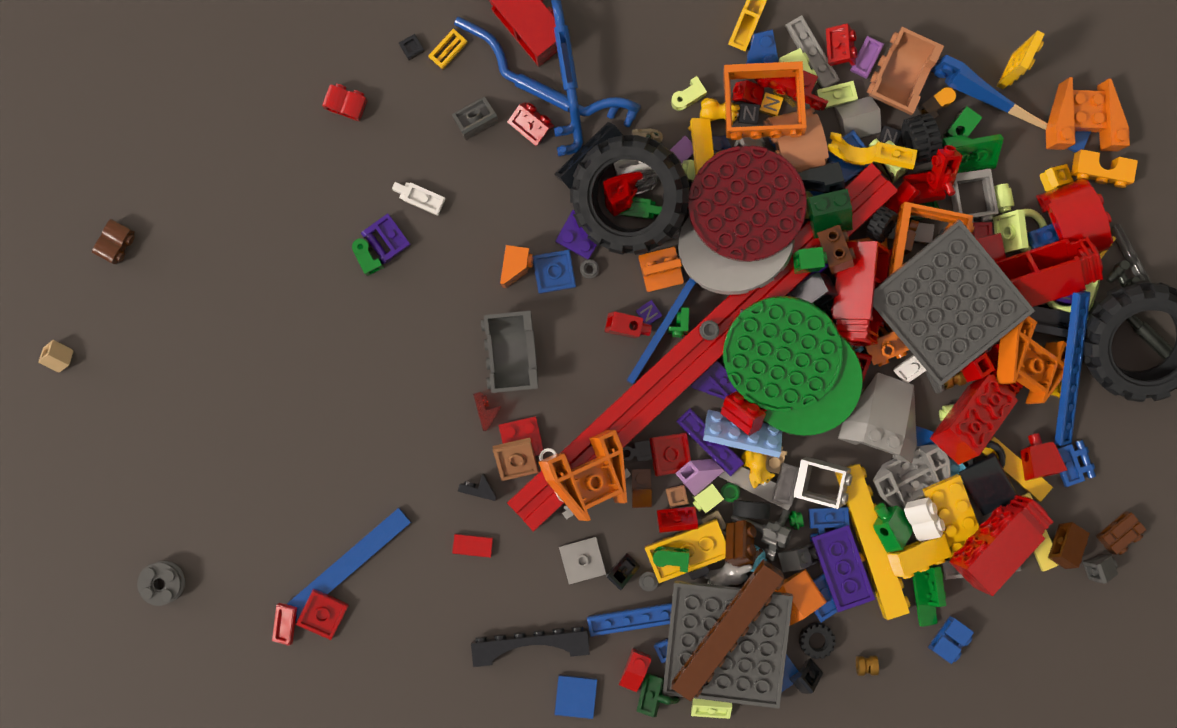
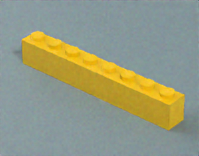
(863, 516)

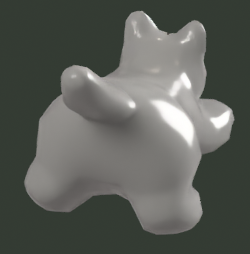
(728, 575)

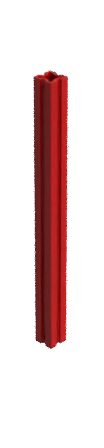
(689, 358)

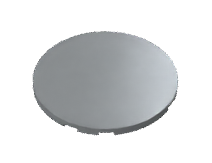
(723, 274)

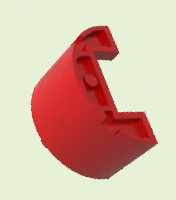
(1078, 213)

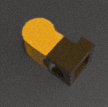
(938, 101)

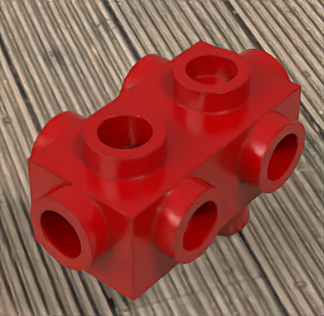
(944, 169)

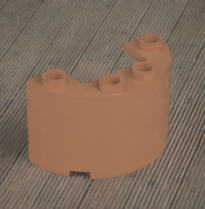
(904, 70)
(803, 151)

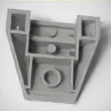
(884, 418)
(903, 482)

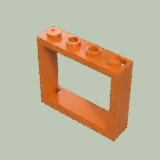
(765, 70)
(904, 213)

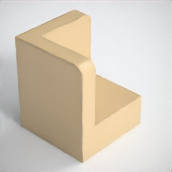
(56, 356)

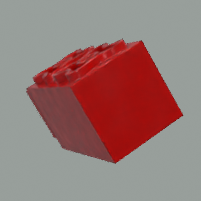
(530, 25)
(1053, 270)
(855, 286)
(975, 417)
(1002, 544)

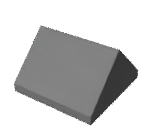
(861, 116)

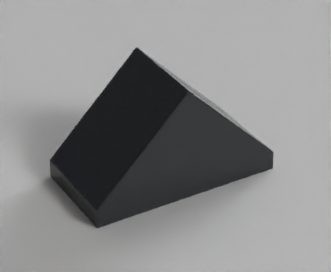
(623, 571)

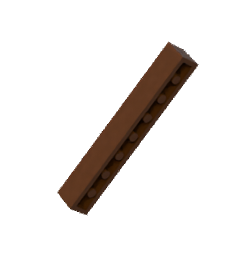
(727, 630)

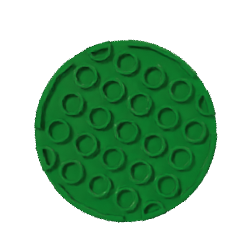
(783, 353)
(831, 408)

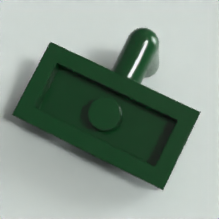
(652, 695)

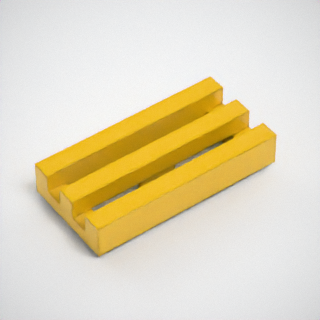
(437, 61)

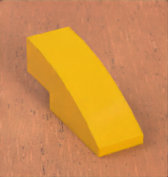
(747, 23)

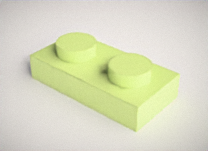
(838, 94)
(711, 708)

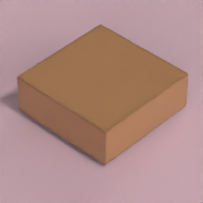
(677, 496)

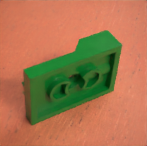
(983, 150)

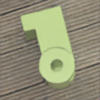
(687, 97)

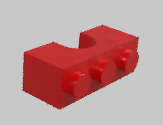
(982, 365)

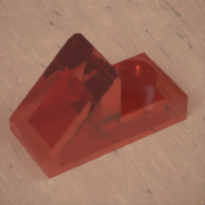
(486, 416)

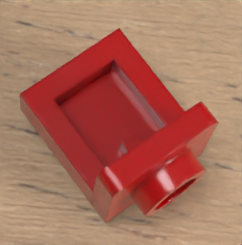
(748, 92)

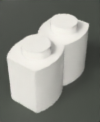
(924, 519)

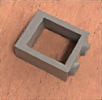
(989, 193)
(804, 477)

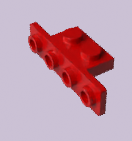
(787, 86)

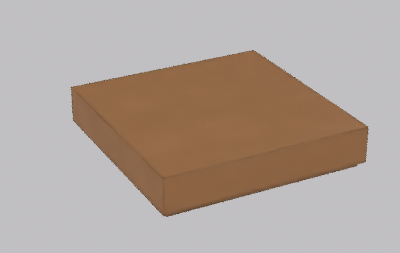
(515, 459)

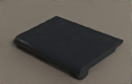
(988, 484)

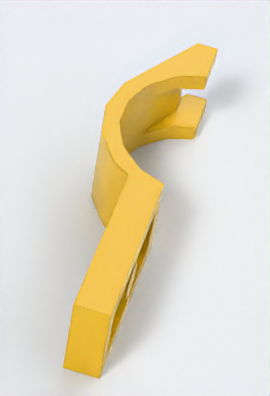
(880, 153)

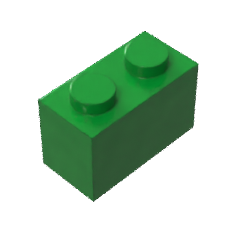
(809, 260)

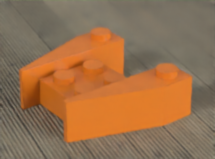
(1090, 112)
(1029, 363)
(591, 481)

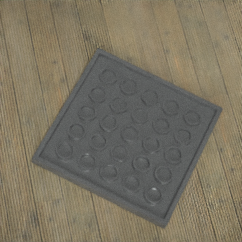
(950, 303)
(755, 666)

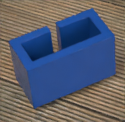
(951, 639)

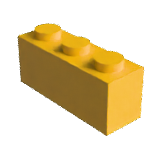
(919, 556)

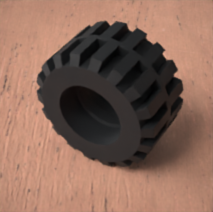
(922, 135)

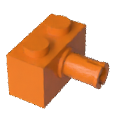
(888, 346)

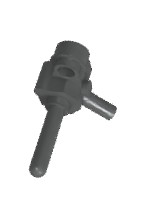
(773, 534)

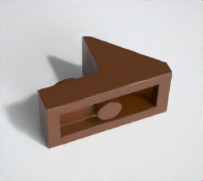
(641, 488)

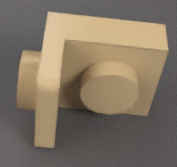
(773, 464)

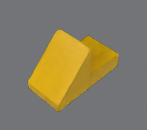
(1056, 177)

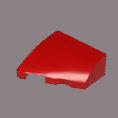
(620, 191)

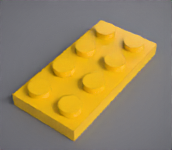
(1021, 60)
(954, 510)
(704, 544)

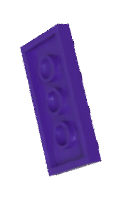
(843, 568)

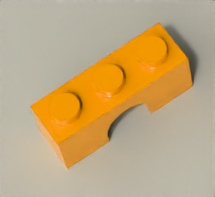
(1087, 167)

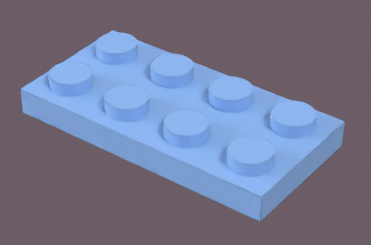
(724, 432)

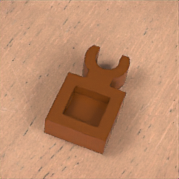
(910, 236)

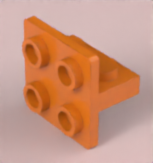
(661, 269)

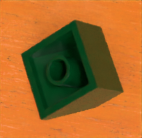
(829, 211)

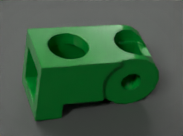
(363, 254)
(671, 556)

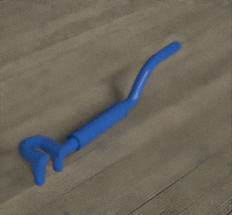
(569, 82)
(543, 91)

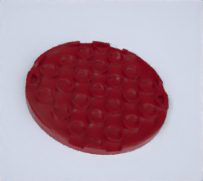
(747, 203)

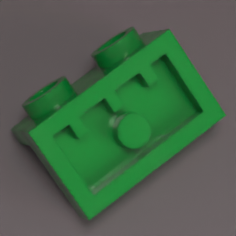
(683, 322)

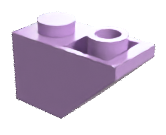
(699, 474)

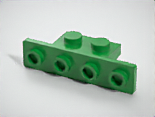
(929, 594)

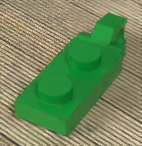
(642, 209)

